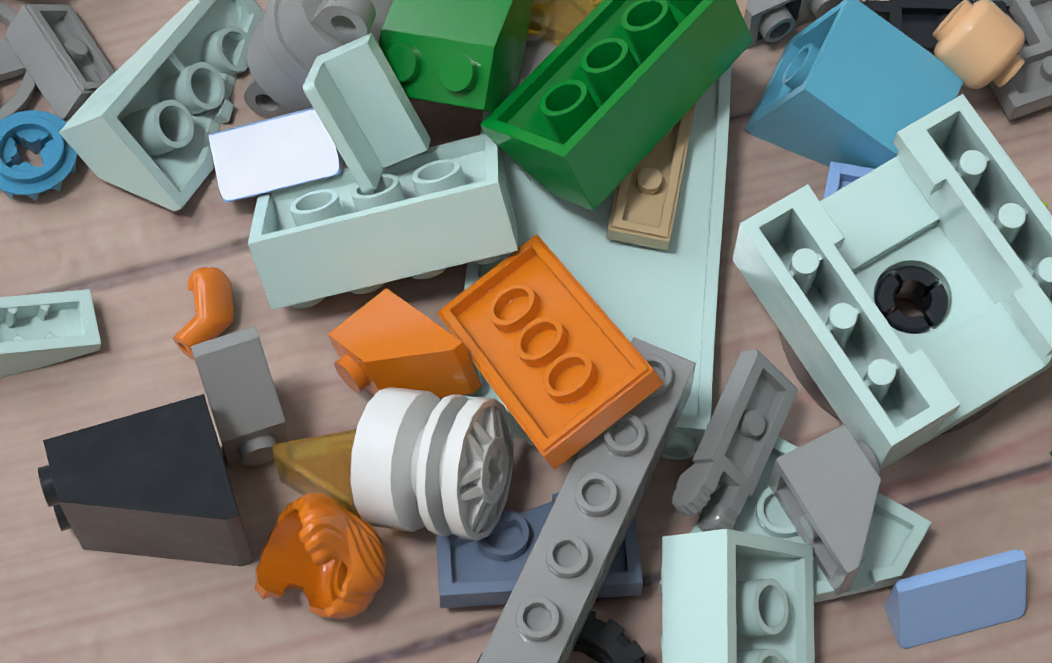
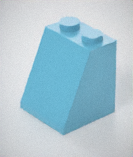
(850, 89)

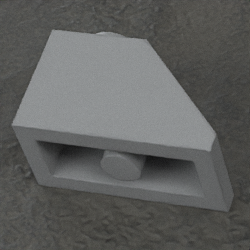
(241, 396)
(830, 499)

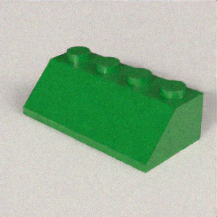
(615, 91)

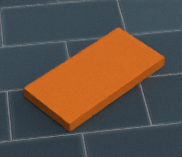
(549, 351)

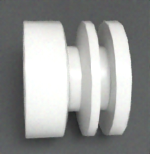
(432, 463)

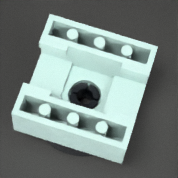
(931, 226)

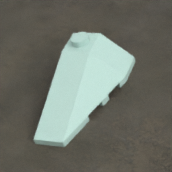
(157, 110)

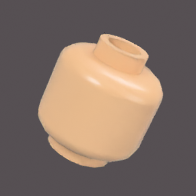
(980, 44)

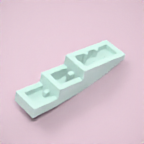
(46, 330)

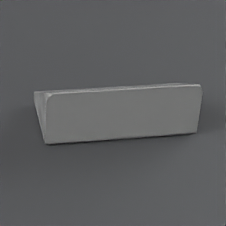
(58, 55)

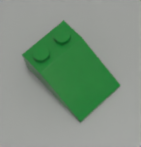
(457, 49)

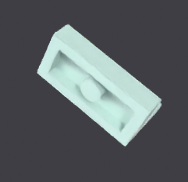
(364, 109)

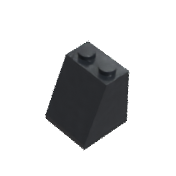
(147, 486)

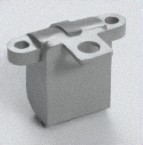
(291, 39)

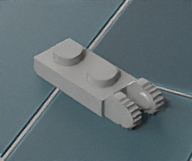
(736, 443)

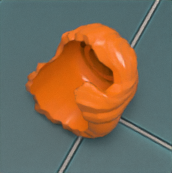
(323, 554)

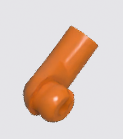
(213, 308)

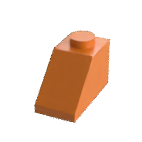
(400, 347)

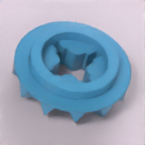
(40, 134)

